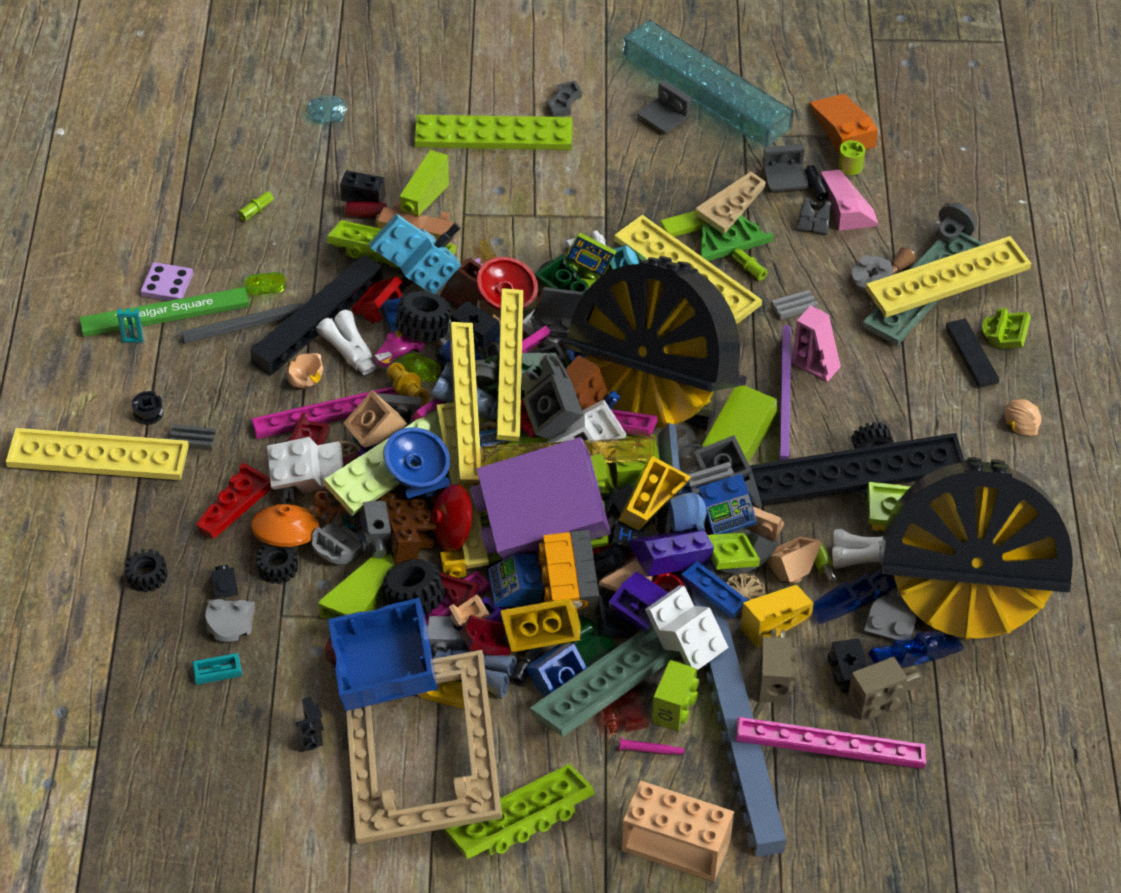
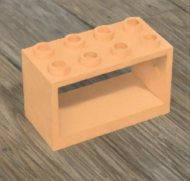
(677, 831)

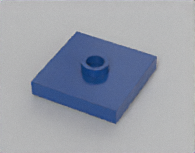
(412, 492)

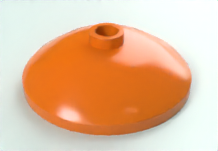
(284, 525)

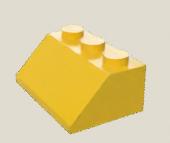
(541, 624)

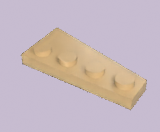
(729, 204)

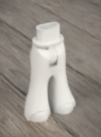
(350, 344)
(854, 549)

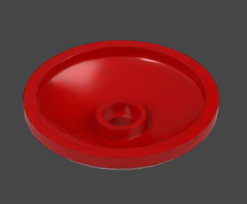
(506, 274)
(452, 517)

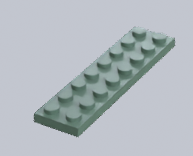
(898, 326)
(602, 683)

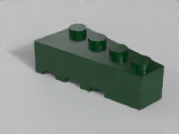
(560, 275)

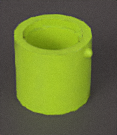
(851, 157)

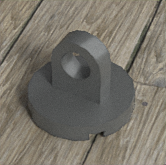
(958, 219)

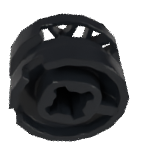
(147, 406)

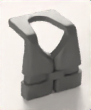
(813, 220)

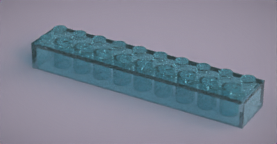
(708, 82)

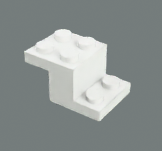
(595, 425)
(303, 464)
(686, 628)

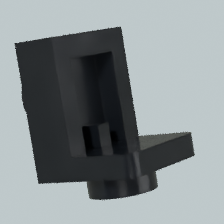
(224, 581)

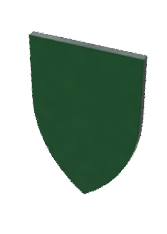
(592, 644)

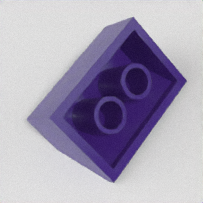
(672, 551)

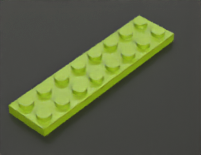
(493, 132)

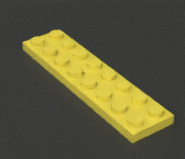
(652, 241)
(947, 276)
(97, 454)

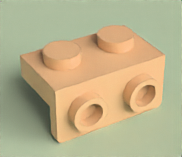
(767, 524)

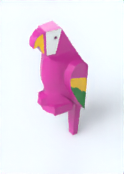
(394, 347)

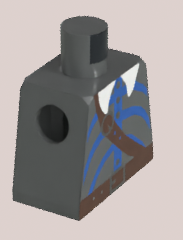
(373, 537)

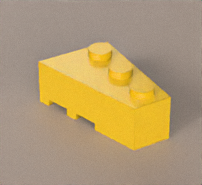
(652, 492)
(774, 611)

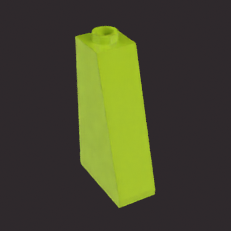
(426, 183)
(359, 591)

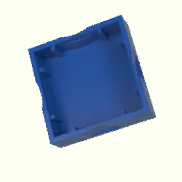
(382, 654)

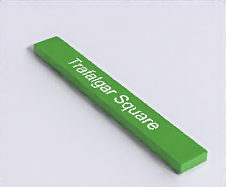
(168, 311)

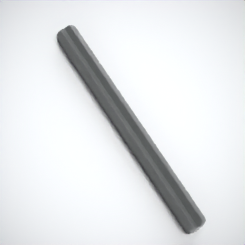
(239, 323)

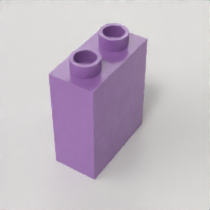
(539, 496)

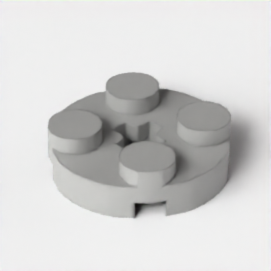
(870, 265)

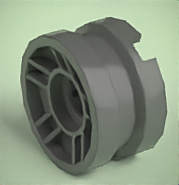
(486, 374)

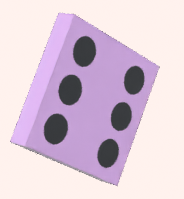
(166, 282)

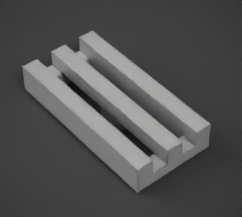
(793, 302)
(710, 475)

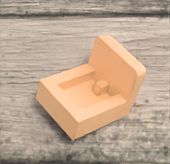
(471, 607)

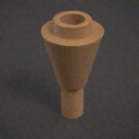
(903, 259)

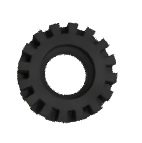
(871, 435)
(142, 560)
(277, 572)

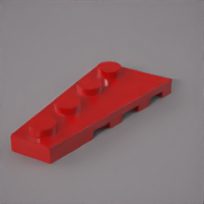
(238, 497)

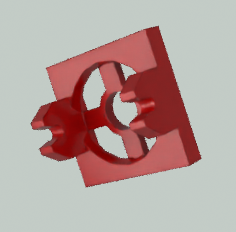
(375, 297)

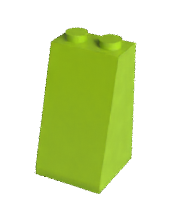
(748, 417)

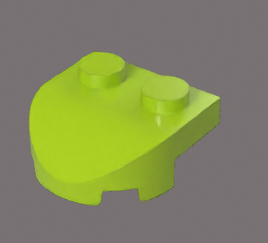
(1006, 329)

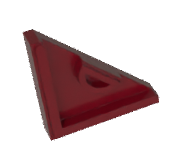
(458, 589)

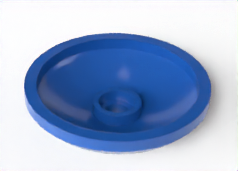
(418, 448)

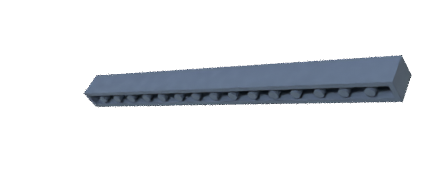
(747, 759)

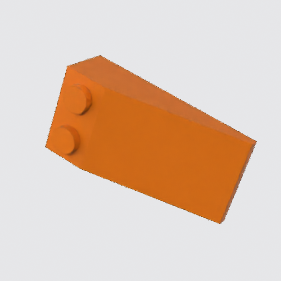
(844, 121)

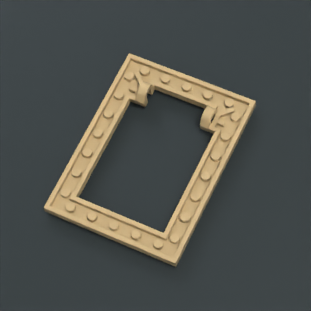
(375, 811)

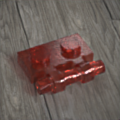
(631, 712)

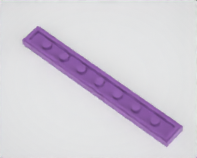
(785, 393)

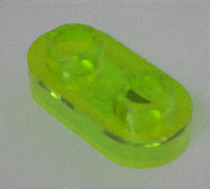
(265, 283)
(424, 367)

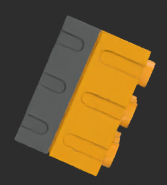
(569, 569)

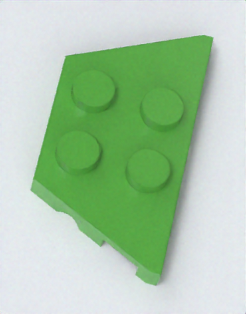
(739, 236)

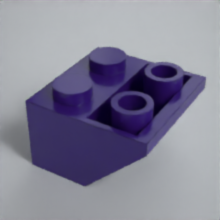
(633, 598)

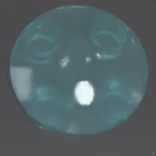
(327, 109)

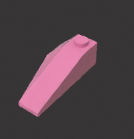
(847, 204)

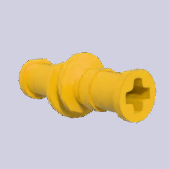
(407, 383)

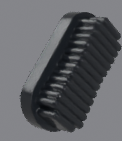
(609, 559)

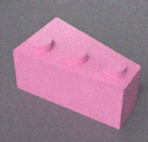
(815, 344)

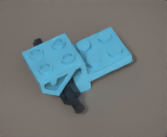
(417, 253)

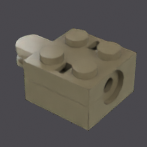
(776, 668)
(881, 687)

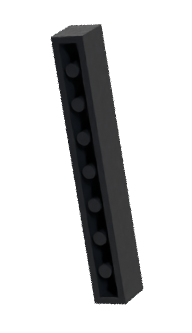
(300, 327)

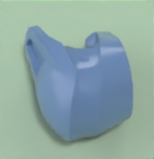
(687, 512)

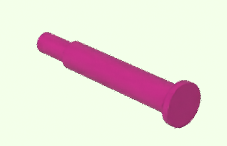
(649, 747)

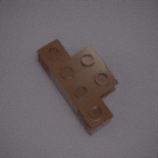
(409, 526)

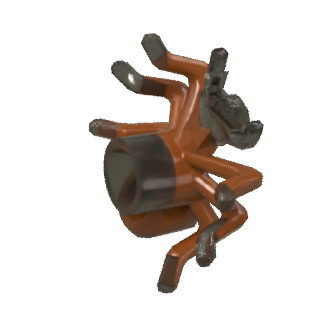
(327, 504)

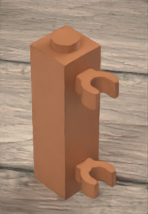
(432, 225)

